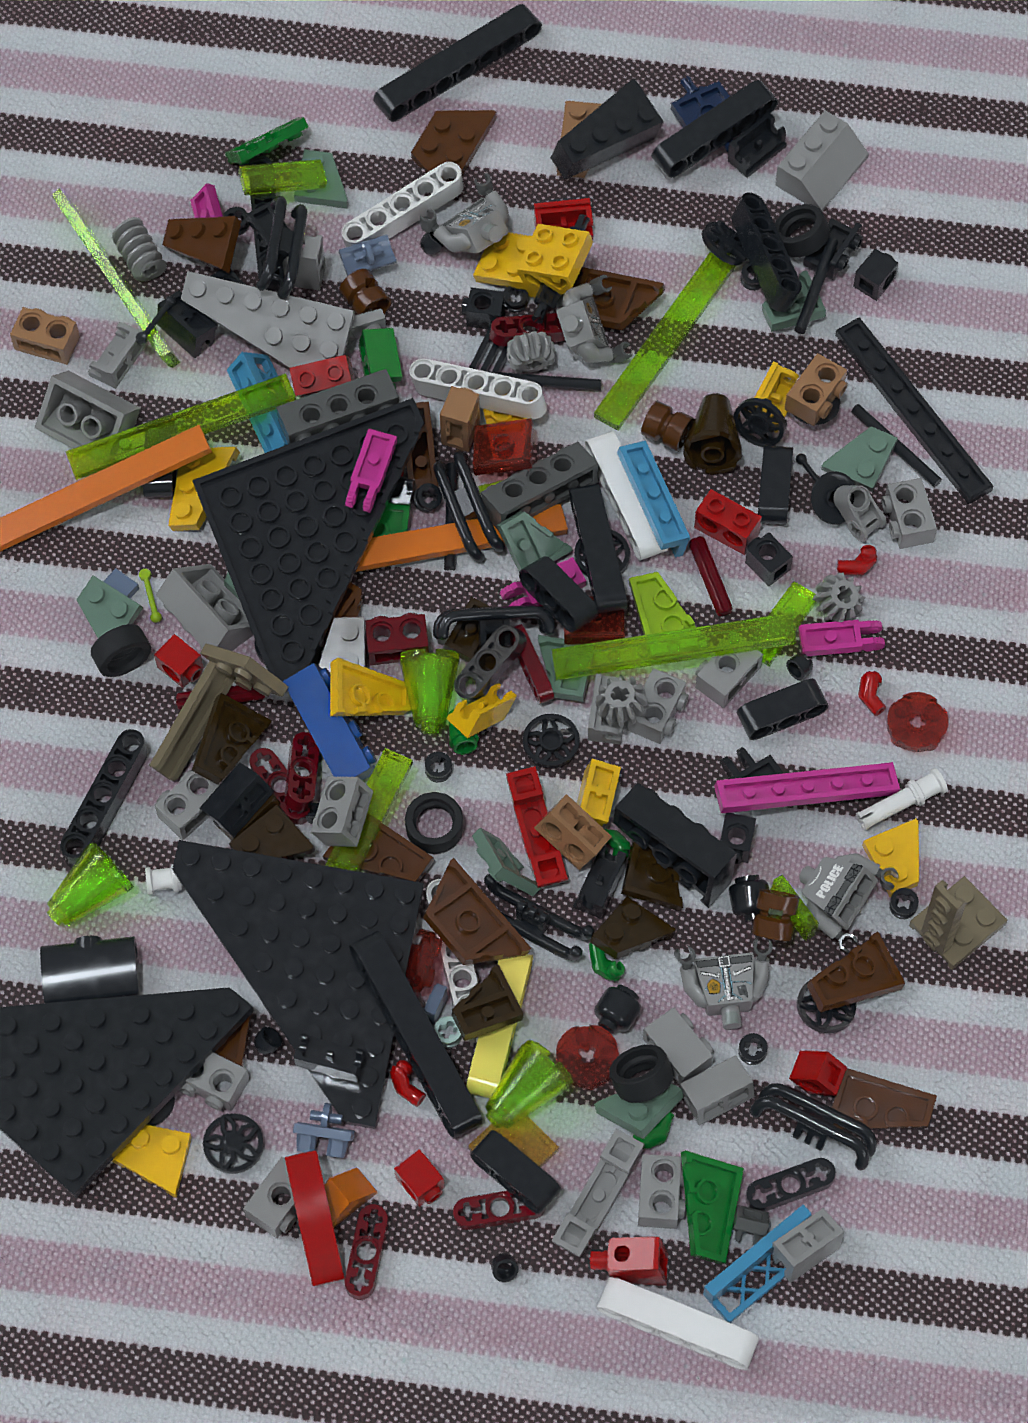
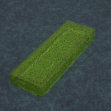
(282, 177)
(799, 603)

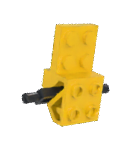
(538, 263)

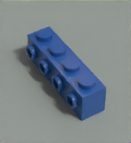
(334, 736)

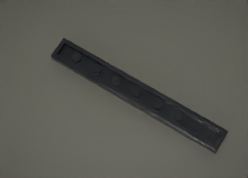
(914, 411)

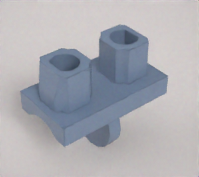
(368, 255)
(338, 1137)

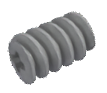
(138, 250)

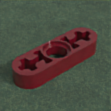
(517, 323)
(533, 670)
(275, 765)
(294, 780)
(477, 1221)
(352, 1273)

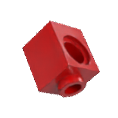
(179, 661)
(818, 1072)
(420, 1178)

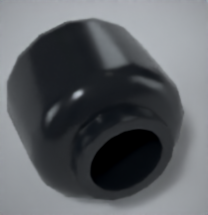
(745, 894)
(617, 1009)

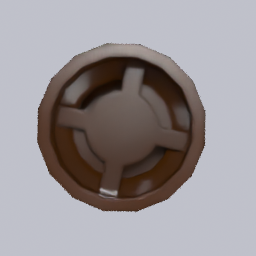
(363, 293)
(663, 424)
(772, 925)

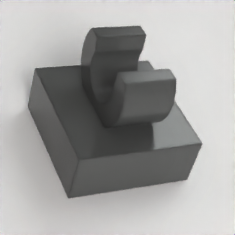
(750, 1221)

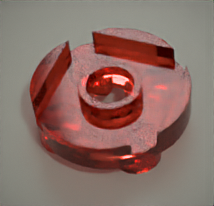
(913, 738)
(421, 960)
(587, 1038)

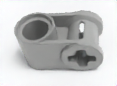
(862, 515)

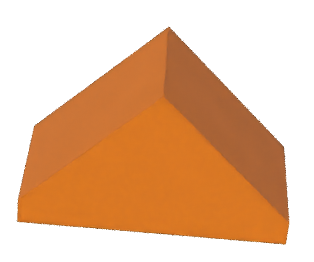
(347, 1193)

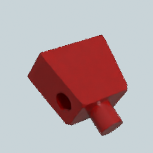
(633, 1260)

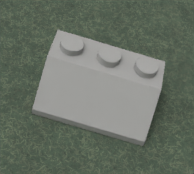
(821, 161)
(82, 411)
(205, 606)

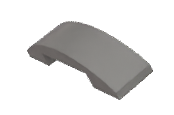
(599, 1193)

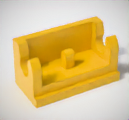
(776, 386)
(481, 713)
(598, 790)

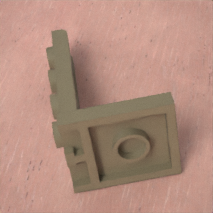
(217, 678)
(957, 921)

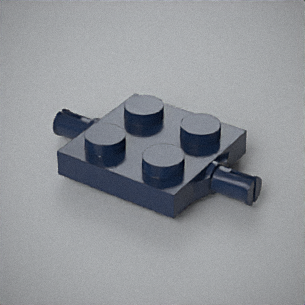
(698, 102)

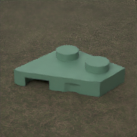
(334, 193)

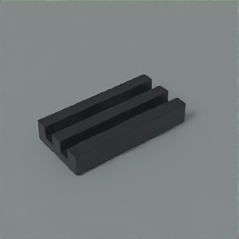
(481, 352)

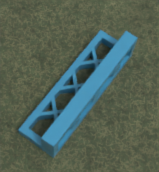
(245, 373)
(654, 497)
(750, 1262)

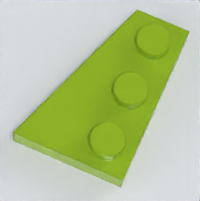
(657, 605)

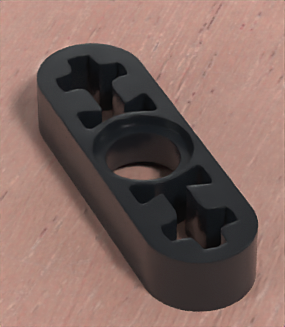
(815, 1184)

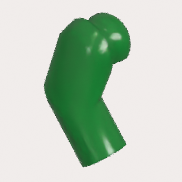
(618, 842)
(604, 967)
(658, 1134)

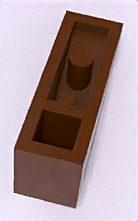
(423, 456)

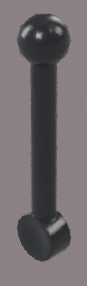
(141, 337)
(801, 459)

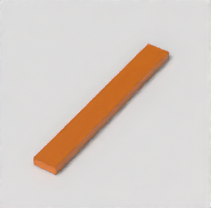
(103, 486)
(441, 541)

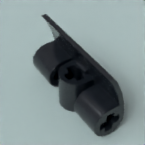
(89, 969)

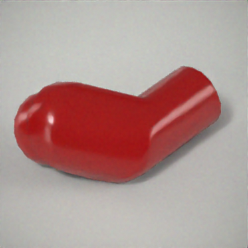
(861, 564)
(867, 692)
(402, 1085)

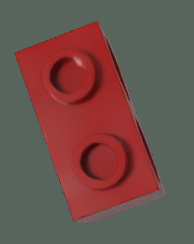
(321, 375)
(727, 521)

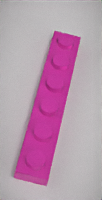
(806, 787)

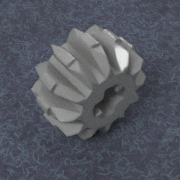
(530, 352)
(842, 588)
(610, 699)

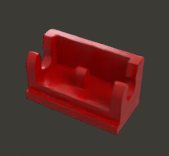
(563, 213)

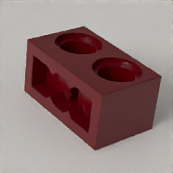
(396, 630)

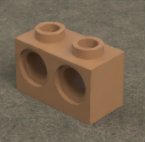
(43, 340)
(811, 387)
(459, 418)
(573, 832)

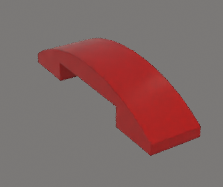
(529, 810)
(314, 1218)

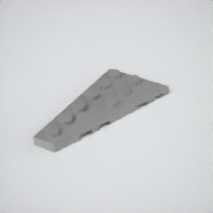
(286, 329)

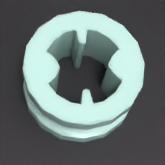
(442, 1024)

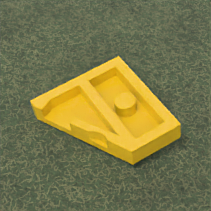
(898, 850)

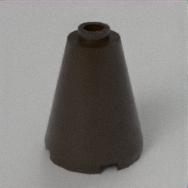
(713, 437)

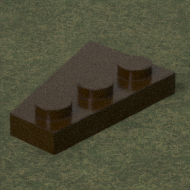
(227, 737)

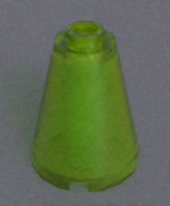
(429, 686)
(87, 887)
(526, 1085)

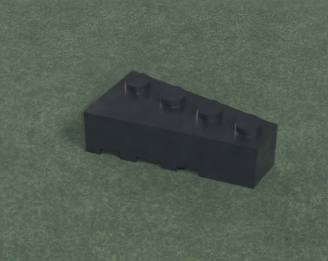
(609, 131)
(677, 842)

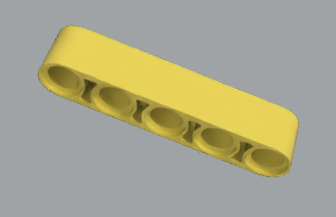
(494, 1047)

